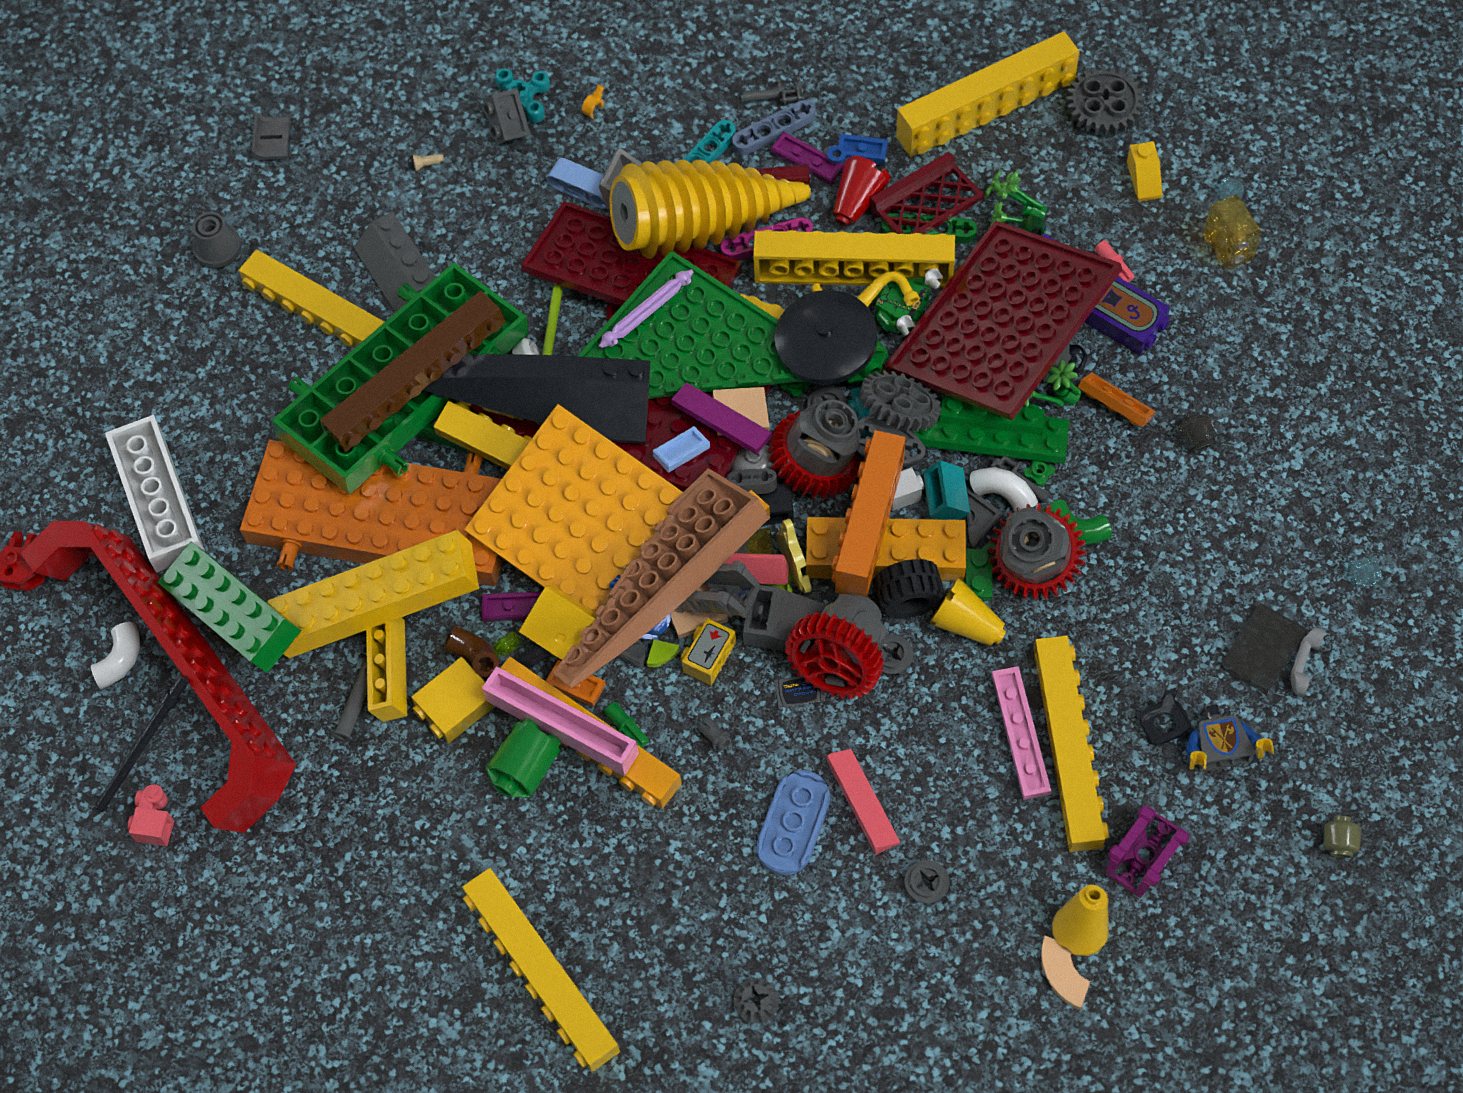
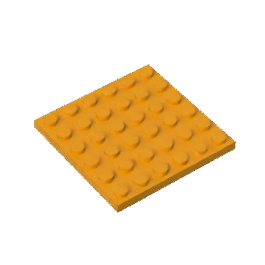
(573, 510)

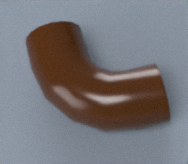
(473, 649)

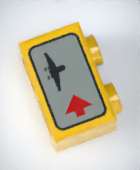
(708, 651)

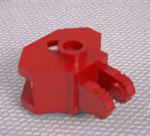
(14, 570)

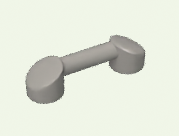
(1299, 680)

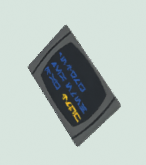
(795, 692)

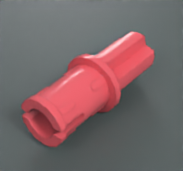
(1105, 250)

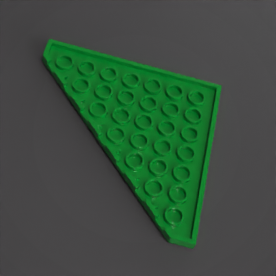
(697, 336)

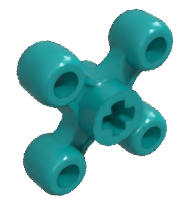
(538, 84)

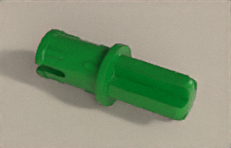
(625, 724)

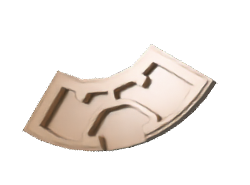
(1061, 974)

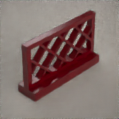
(911, 186)

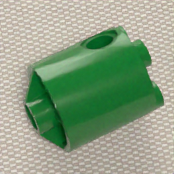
(522, 760)

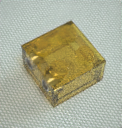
(1232, 232)

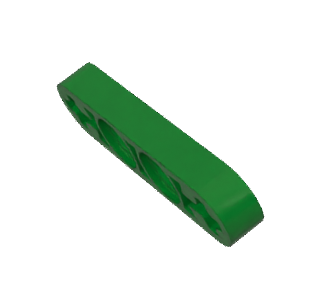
(958, 223)

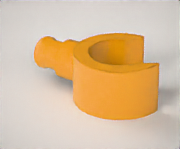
(593, 100)

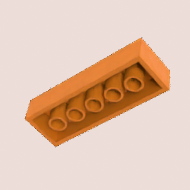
(869, 513)

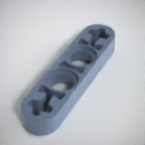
(771, 124)

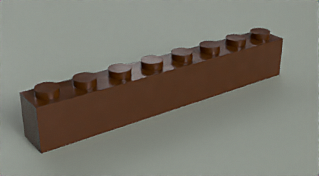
(413, 371)

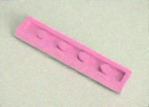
(1021, 733)

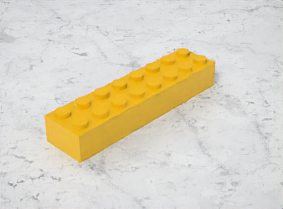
(987, 94)
(849, 257)
(379, 591)

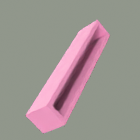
(561, 720)

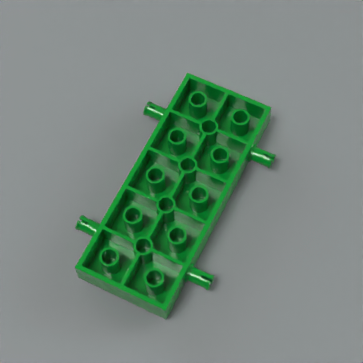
(300, 422)

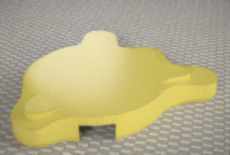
(791, 550)

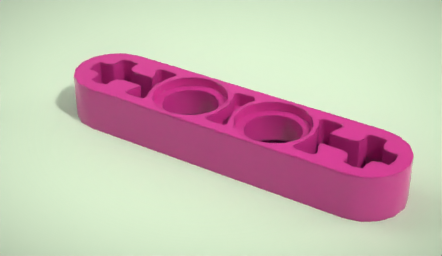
(748, 252)

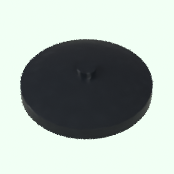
(826, 337)

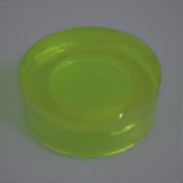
(507, 644)

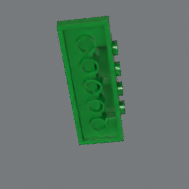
(980, 431)

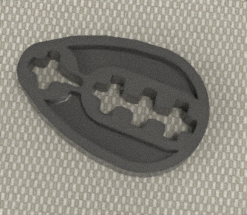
(870, 424)

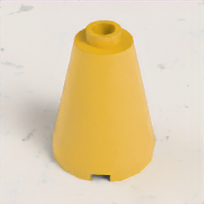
(968, 616)
(1083, 922)

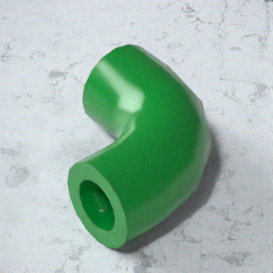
(1094, 529)

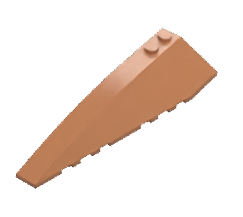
(687, 549)

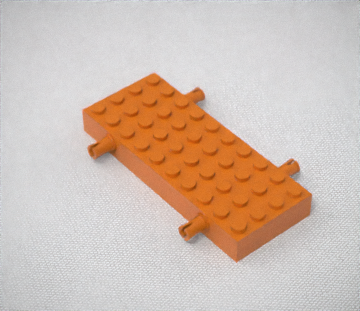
(309, 514)

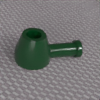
(1032, 222)

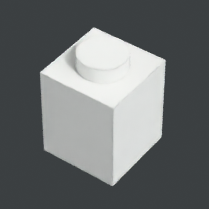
(908, 489)

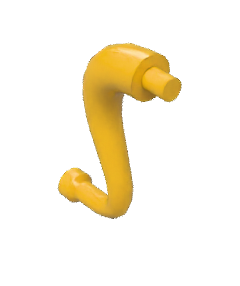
(869, 294)

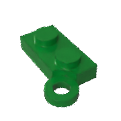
(979, 572)

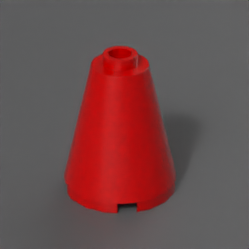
(857, 185)

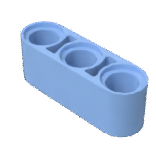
(576, 181)

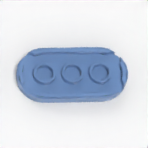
(793, 822)

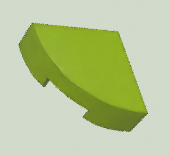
(661, 653)

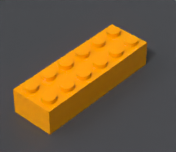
(903, 540)

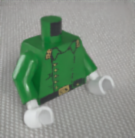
(892, 310)

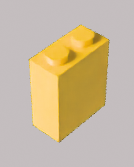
(452, 701)

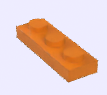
(1116, 399)

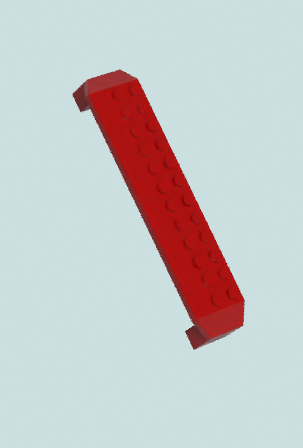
(257, 758)

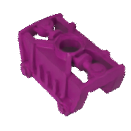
(1136, 840)

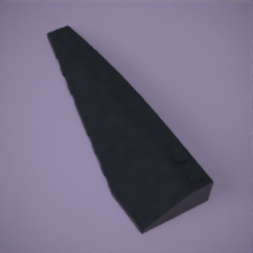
(599, 391)

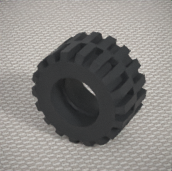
(908, 588)

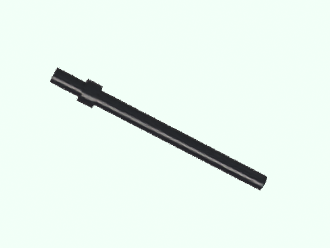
(169, 700)

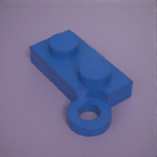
(867, 147)

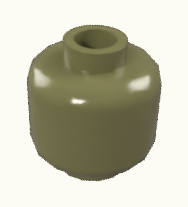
(1342, 837)

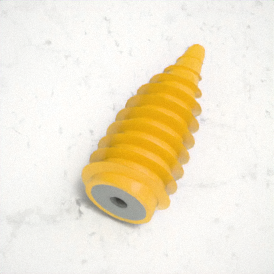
(693, 203)

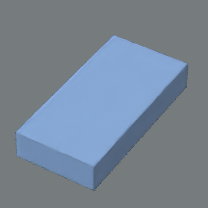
(681, 449)

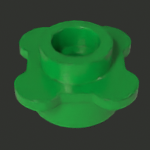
(795, 389)
(1039, 478)

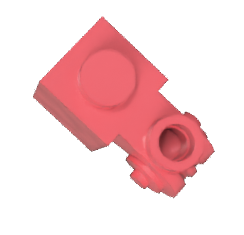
(148, 822)

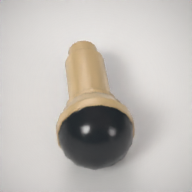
(418, 162)

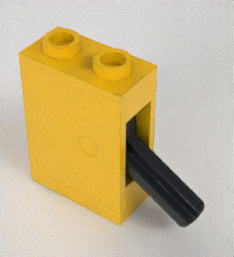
(554, 625)

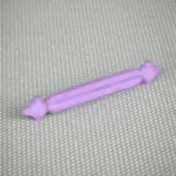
(646, 308)

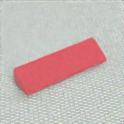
(764, 567)
(862, 800)

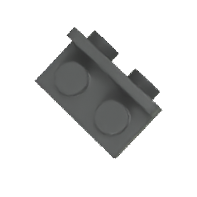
(506, 116)

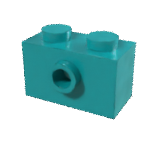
(946, 491)

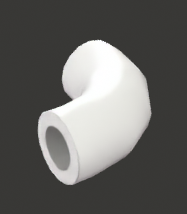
(1005, 484)
(122, 656)

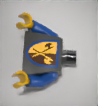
(1223, 742)

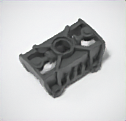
(724, 591)

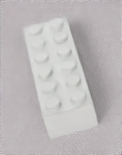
(153, 491)

